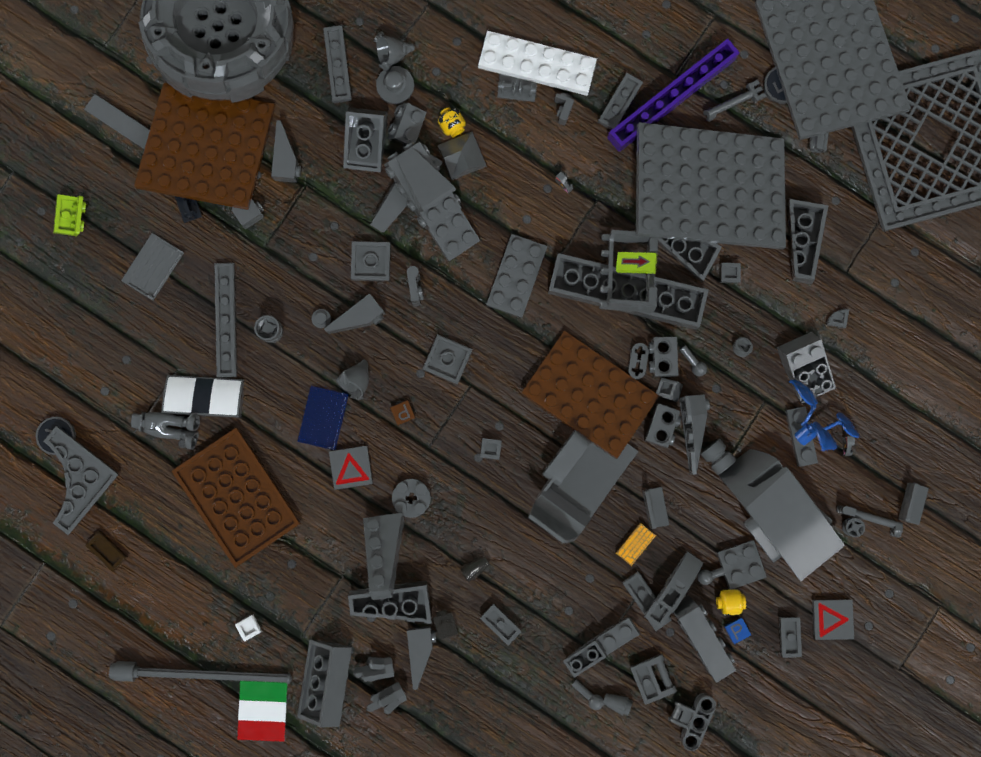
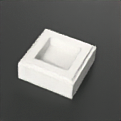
(248, 627)

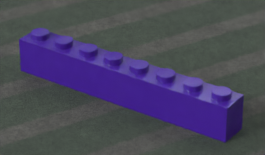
(674, 93)

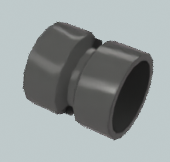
(268, 329)
(718, 456)

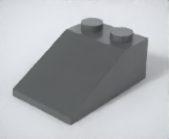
(364, 139)

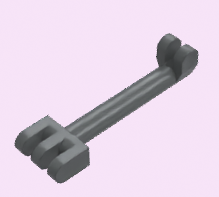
(751, 93)
(896, 527)

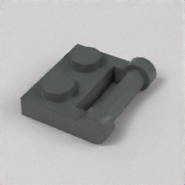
(415, 291)
(647, 682)

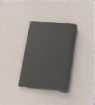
(152, 266)

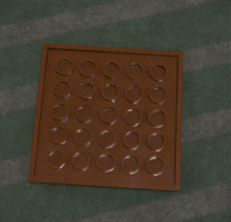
(205, 148)

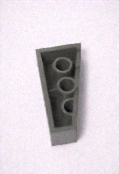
(693, 255)
(408, 603)

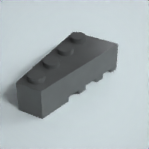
(805, 234)
(382, 545)
(703, 639)

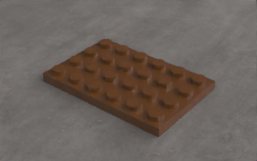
(590, 395)
(236, 497)

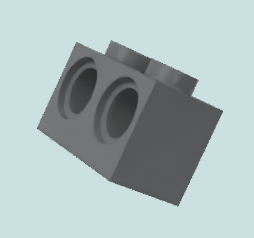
(670, 357)
(657, 423)

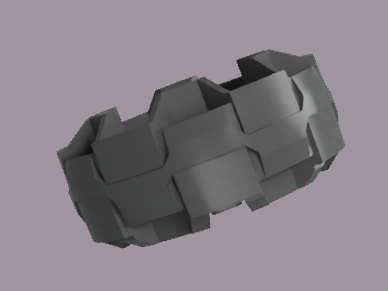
(235, 68)

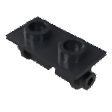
(188, 208)

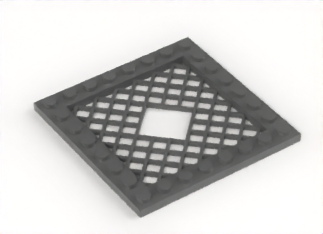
(875, 167)

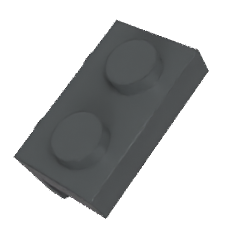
(406, 124)

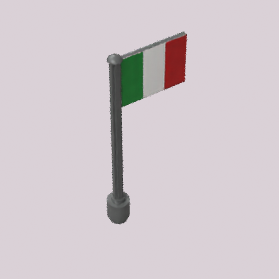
(260, 700)

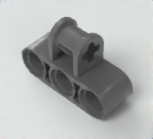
(685, 715)

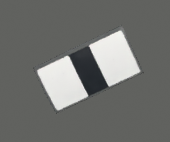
(203, 396)

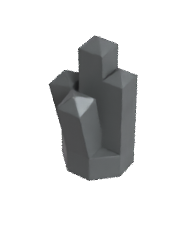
(376, 669)
(387, 698)

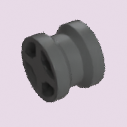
(857, 526)

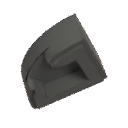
(561, 180)
(838, 319)
(848, 442)

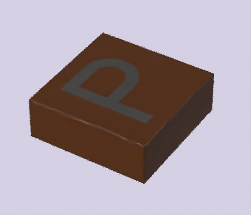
(402, 412)

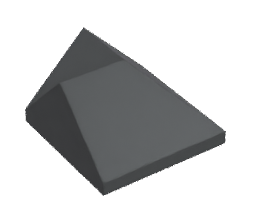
(461, 155)

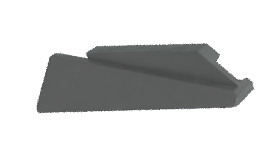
(392, 205)

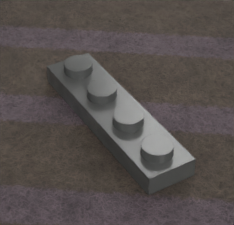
(337, 64)

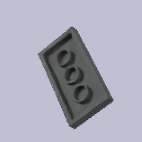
(516, 276)

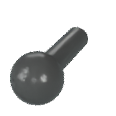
(698, 368)
(595, 701)

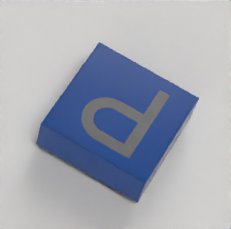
(737, 630)

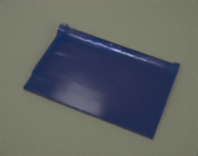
(323, 418)

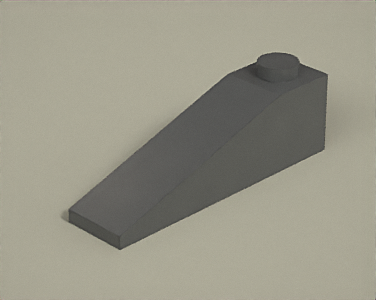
(694, 418)

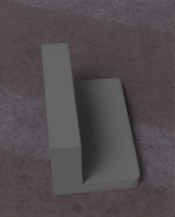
(913, 503)
(655, 507)

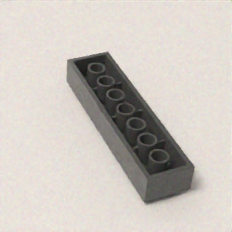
(582, 280)

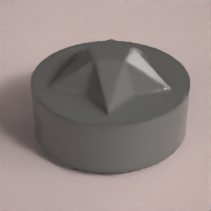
(742, 347)

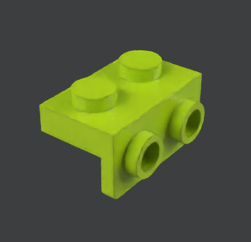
(68, 215)

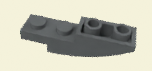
(674, 589)
(601, 646)

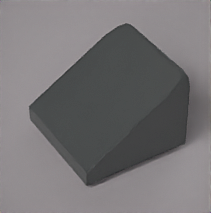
(669, 389)

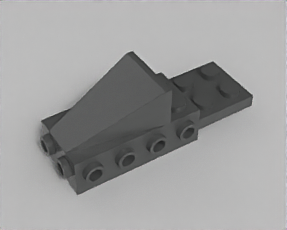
(431, 199)

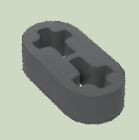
(642, 362)

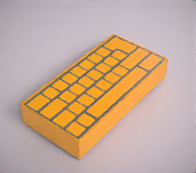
(635, 544)

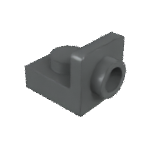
(564, 111)

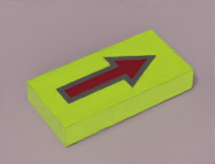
(636, 262)

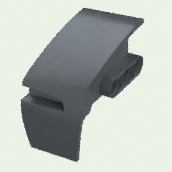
(576, 486)
(781, 513)

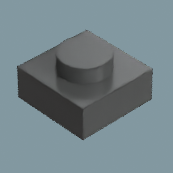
(730, 272)
(490, 449)

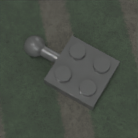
(738, 565)

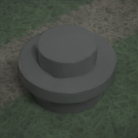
(321, 318)

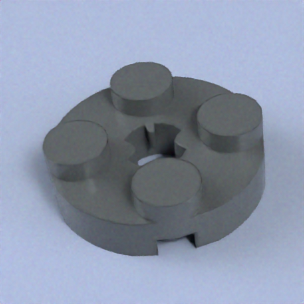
(404, 489)

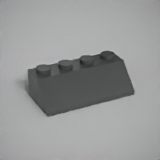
(324, 683)

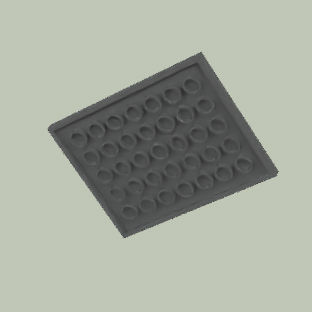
(832, 63)
(710, 186)

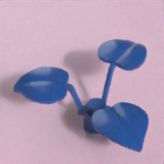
(811, 430)

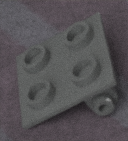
(516, 88)

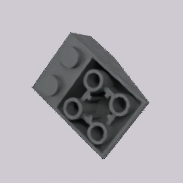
(807, 362)

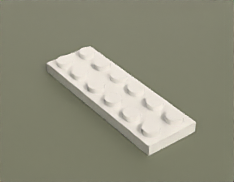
(537, 63)

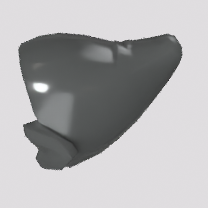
(391, 50)
(355, 380)

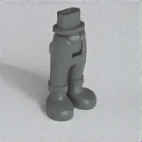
(157, 425)

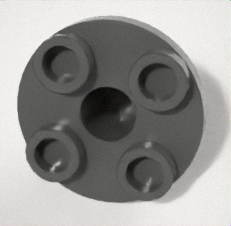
(395, 85)

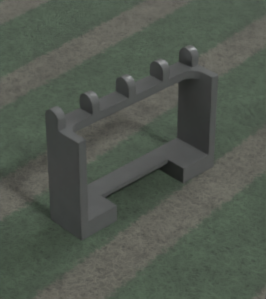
(651, 291)

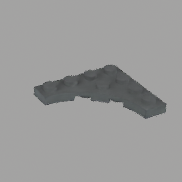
(85, 478)

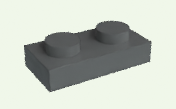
(500, 624)
(790, 637)

